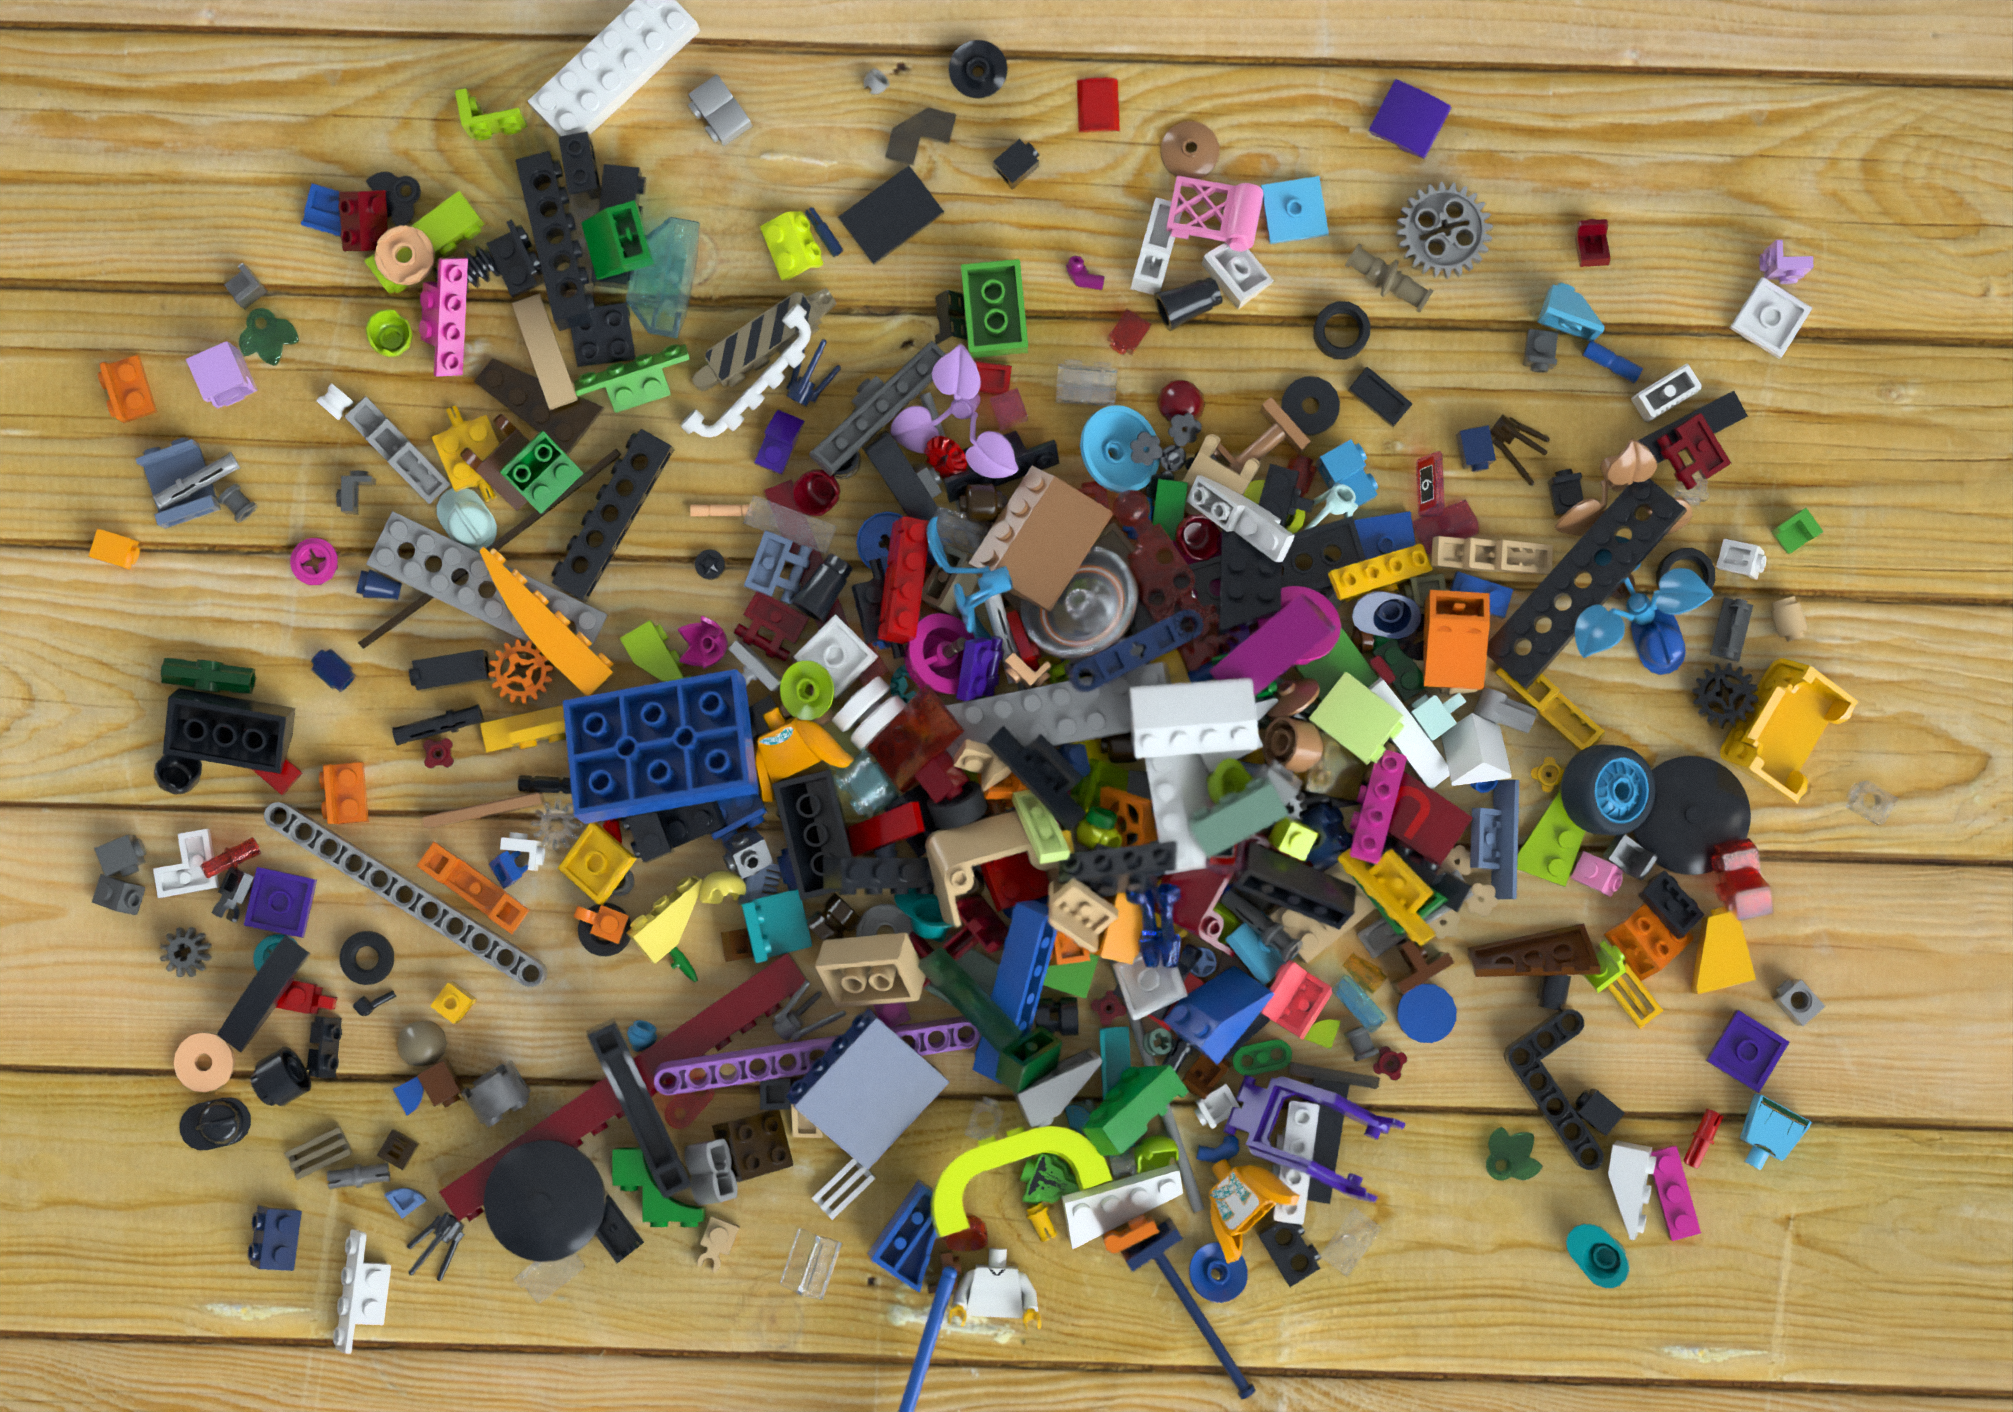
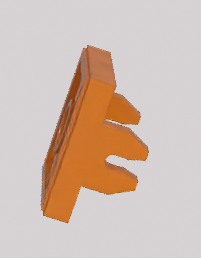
(1119, 801)

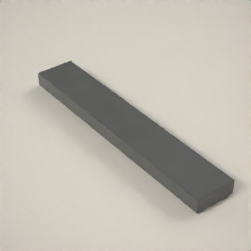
(877, 410)

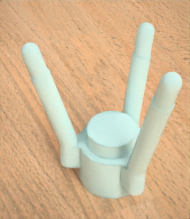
(1338, 501)

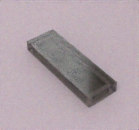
(1333, 1075)

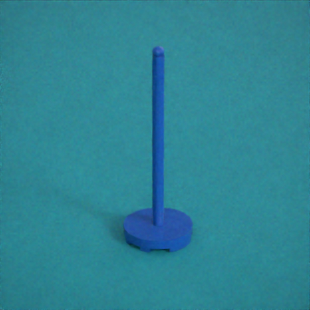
(928, 1340)

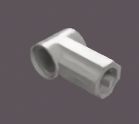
(1499, 709)

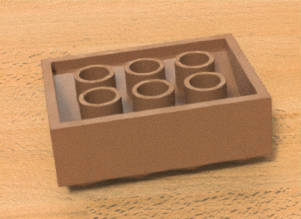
(1042, 537)

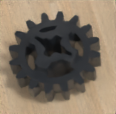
(1736, 693)

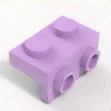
(1782, 268)

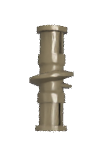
(1389, 278)

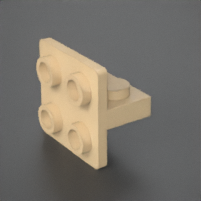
(1079, 913)

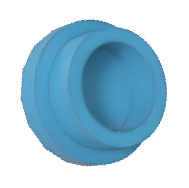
(641, 1035)

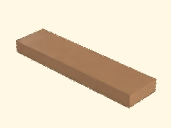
(483, 810)

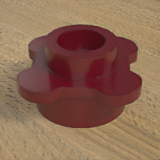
(444, 759)
(1100, 1006)
(1392, 1071)

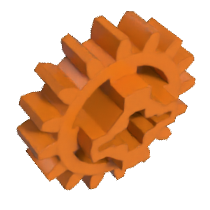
(508, 679)

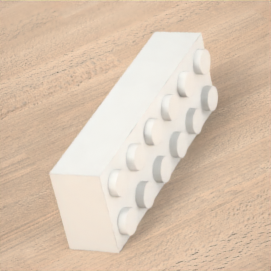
(613, 66)

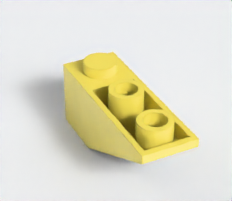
(664, 925)

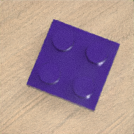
(280, 902)
(1747, 1051)

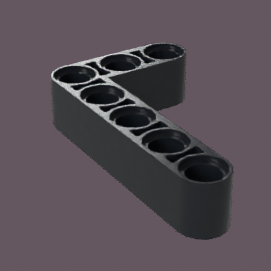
(1549, 1088)

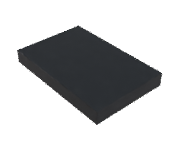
(891, 215)

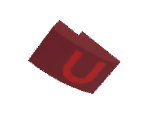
(1426, 820)

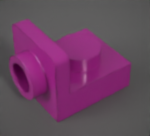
(892, 1013)

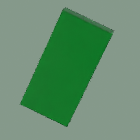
(1170, 505)

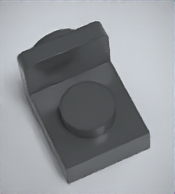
(1540, 350)

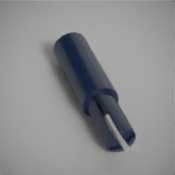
(824, 233)

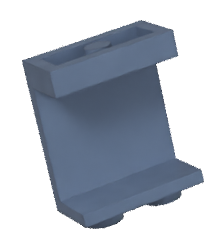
(168, 465)

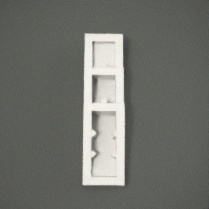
(1413, 741)

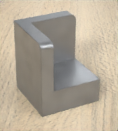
(245, 287)

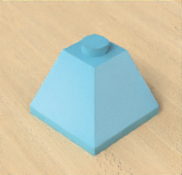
(1569, 313)

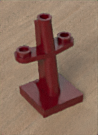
(980, 926)

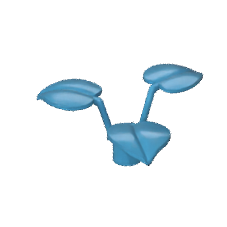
(990, 583)
(1678, 593)

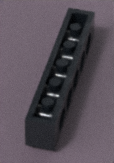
(533, 172)
(583, 584)

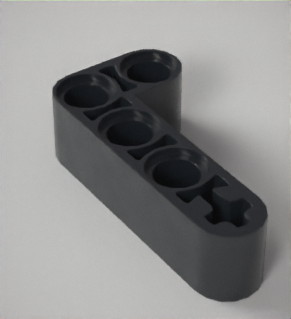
(900, 476)

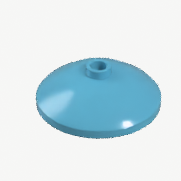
(1114, 430)

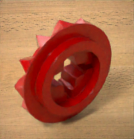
(939, 447)

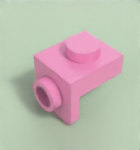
(1598, 874)

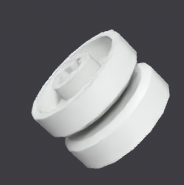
(866, 709)

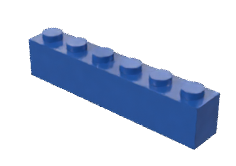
(1019, 975)

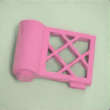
(1239, 216)

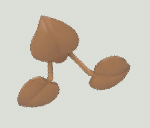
(1632, 464)

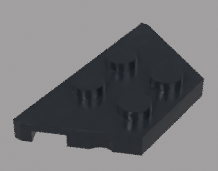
(1247, 583)

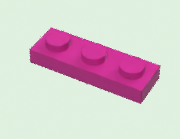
(1674, 1194)

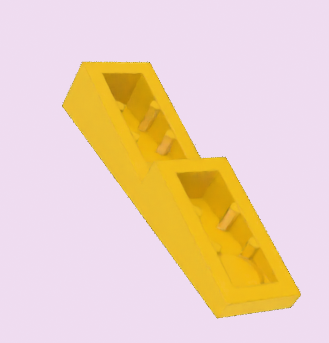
(1557, 711)

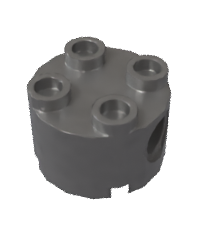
(496, 1093)

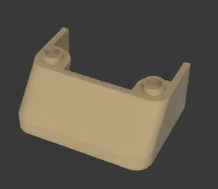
(983, 840)

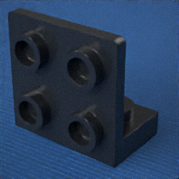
(515, 262)

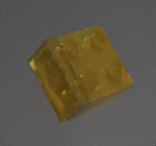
(1336, 772)

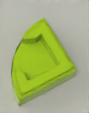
(1323, 1032)

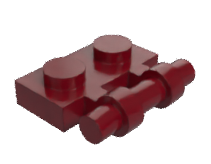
(1700, 445)
(775, 617)

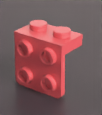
(1297, 999)

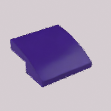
(1410, 118)

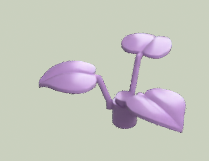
(957, 375)

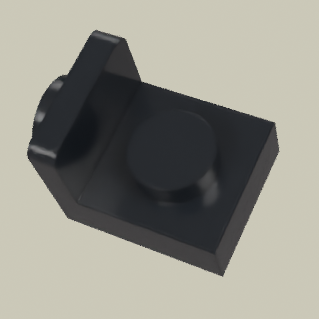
(1565, 490)

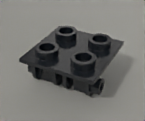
(606, 338)

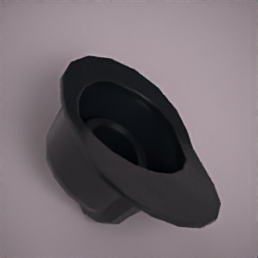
(215, 1124)

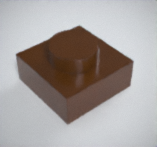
(736, 945)

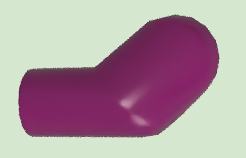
(1081, 276)

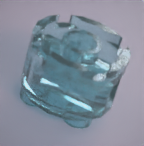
(866, 784)

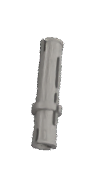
(196, 482)

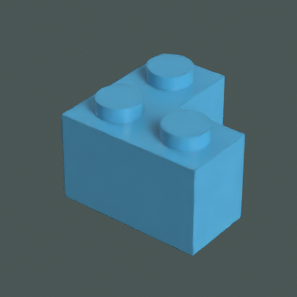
(1346, 467)

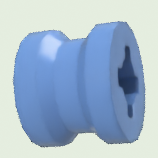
(1206, 963)

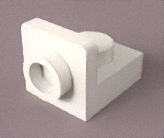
(1741, 558)

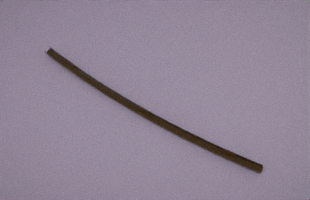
(583, 479)

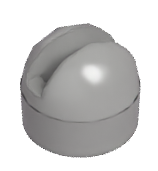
(876, 81)

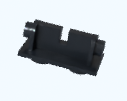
(324, 1060)

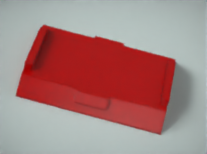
(1098, 105)

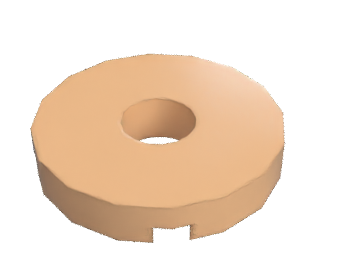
(417, 267)
(188, 1070)

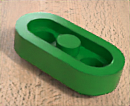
(1262, 1057)

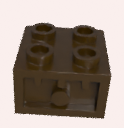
(756, 1144)

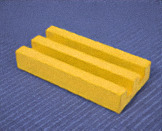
(1642, 989)

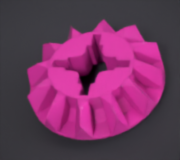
(302, 555)

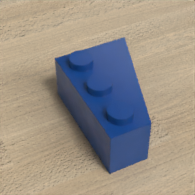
(907, 1238)

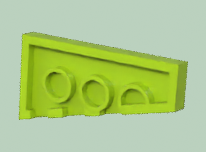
(1551, 845)

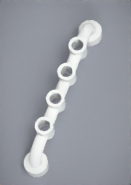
(752, 395)

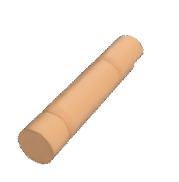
(718, 510)

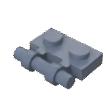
(768, 565)

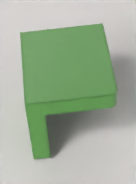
(1797, 531)

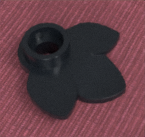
(398, 206)

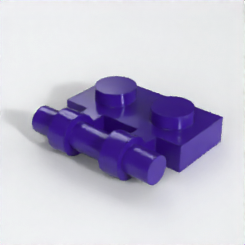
(980, 668)

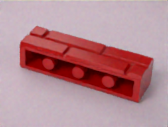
(904, 580)

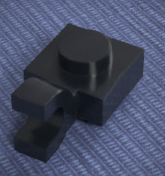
(233, 890)

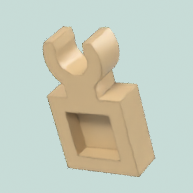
(719, 1239)

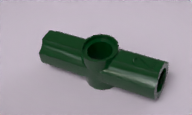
(208, 675)

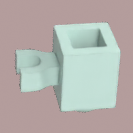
(1434, 716)

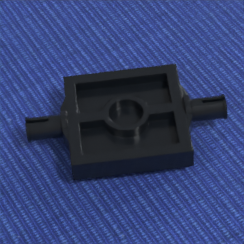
(868, 602)

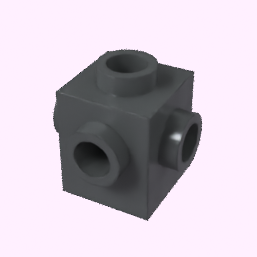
(746, 853)

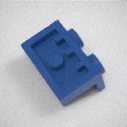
(739, 812)

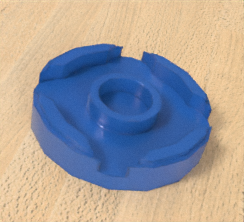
(1426, 1013)

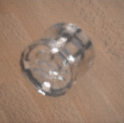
(1123, 1164)

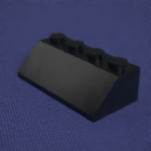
(198, 730)
(812, 828)

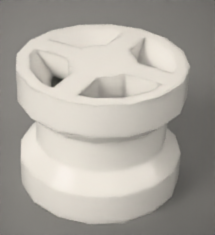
(335, 401)

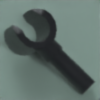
(364, 1006)

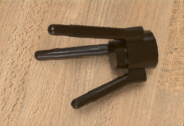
(1506, 431)

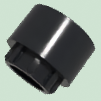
(280, 1078)

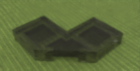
(927, 124)

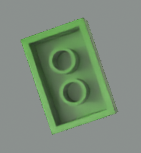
(994, 308)

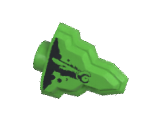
(1047, 1179)

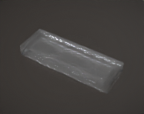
(790, 524)

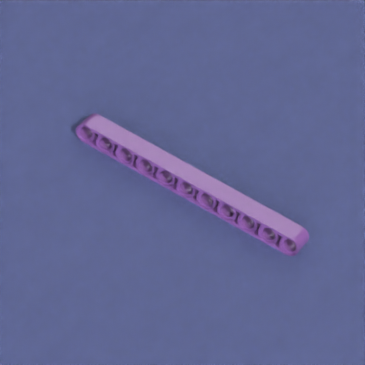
(801, 1051)

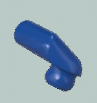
(1226, 1150)

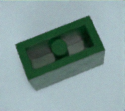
(1028, 1059)

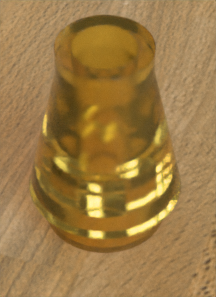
(1366, 974)

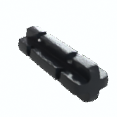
(544, 784)

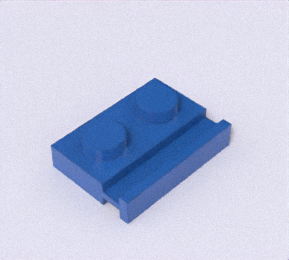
(323, 210)

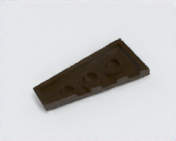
(526, 399)

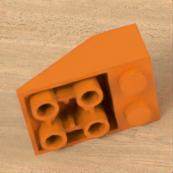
(1456, 639)

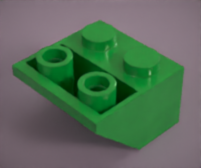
(617, 240)
(541, 472)

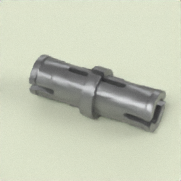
(358, 1176)

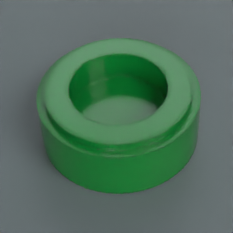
(1101, 817)

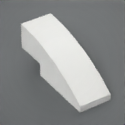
(1155, 250)

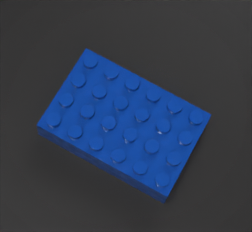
(660, 746)

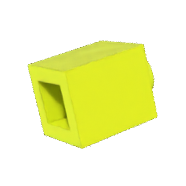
(1292, 837)

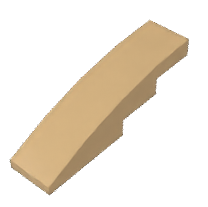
(544, 351)
(1492, 555)

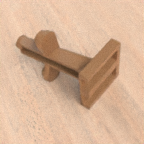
(1282, 429)

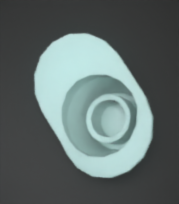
(466, 519)

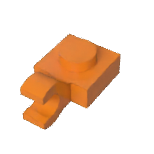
(606, 923)

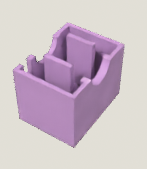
(222, 375)

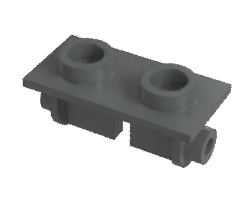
(1731, 629)

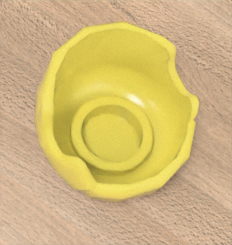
(720, 884)

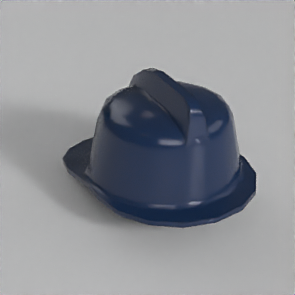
(1386, 614)

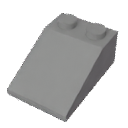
(1056, 1089)

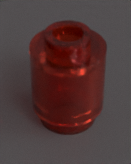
(1307, 472)

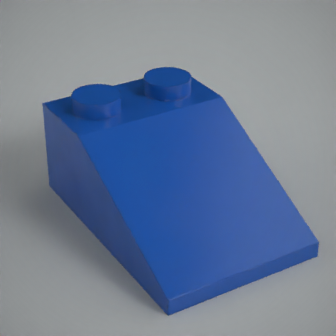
(1218, 1012)

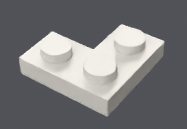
(187, 877)

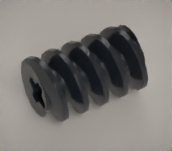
(478, 266)

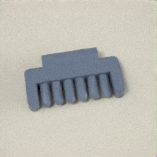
(755, 884)

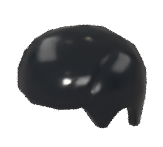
(177, 774)

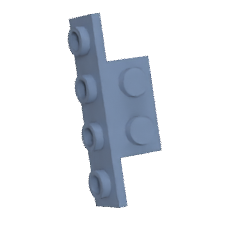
(1496, 839)

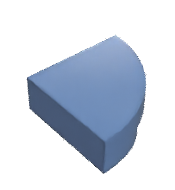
(405, 1200)

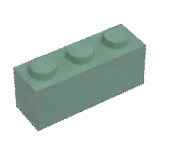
(1237, 816)

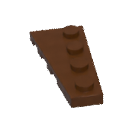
(1539, 954)

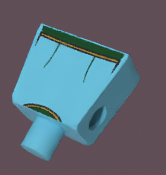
(1771, 1130)

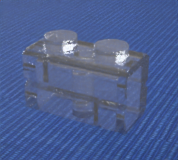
(1086, 383)

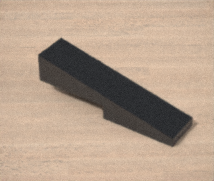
(1718, 414)

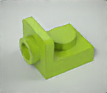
(1610, 966)

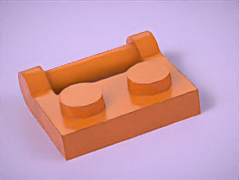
(1138, 1229)

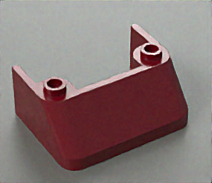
(1199, 895)

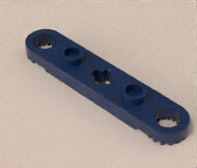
(1118, 659)

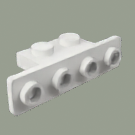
(1299, 1140)
(363, 1292)

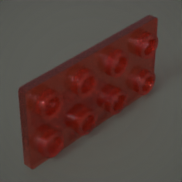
(915, 737)

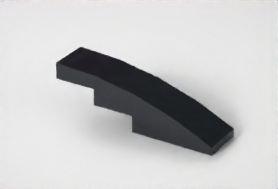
(263, 993)

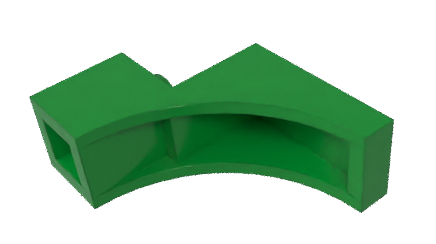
(631, 1171)

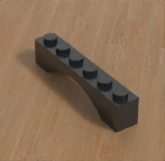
(638, 1108)

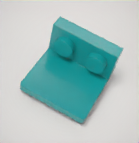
(776, 924)

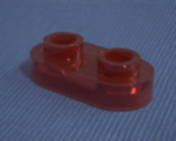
(690, 1103)

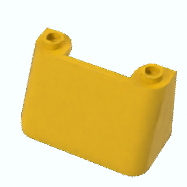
(1786, 725)

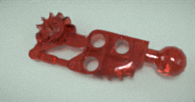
(1132, 510)

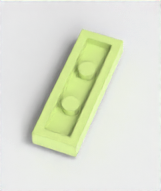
(1040, 828)

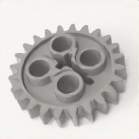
(1453, 255)

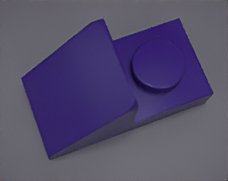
(779, 442)

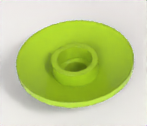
(796, 690)

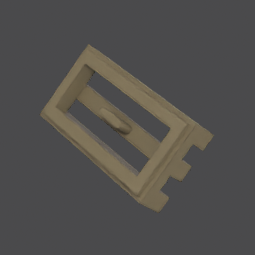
(295, 1164)

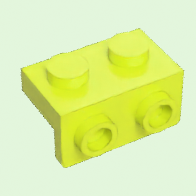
(791, 244)

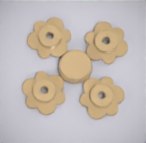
(1482, 908)

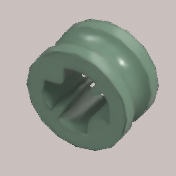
(1148, 1042)

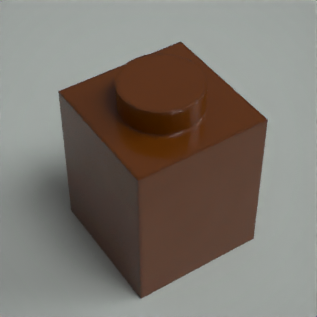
(441, 1084)

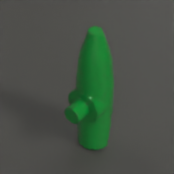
(683, 964)

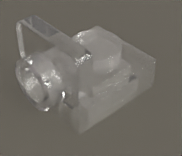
(1696, 494)

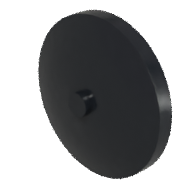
(1692, 811)
(544, 1200)

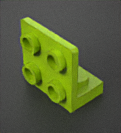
(483, 126)

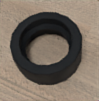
(1341, 307)
(1692, 554)
(960, 811)

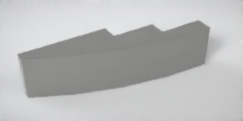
(397, 450)

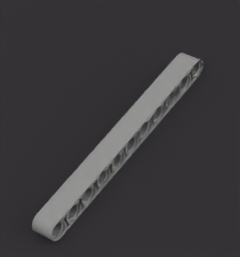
(391, 892)

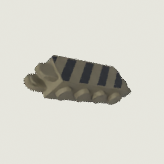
(759, 340)

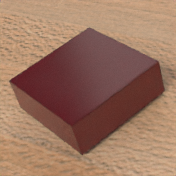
(1383, 669)

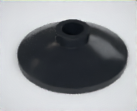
(974, 55)

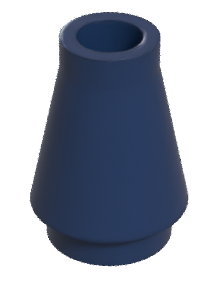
(377, 586)

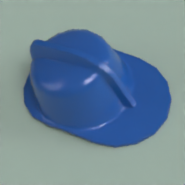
(1659, 643)

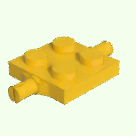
(475, 435)

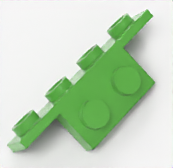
(635, 381)

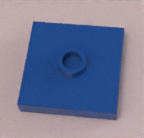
(1385, 533)

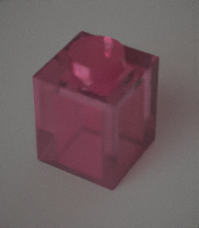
(1008, 409)

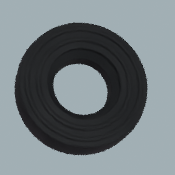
(599, 947)
(348, 958)

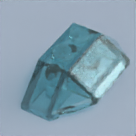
(663, 290)

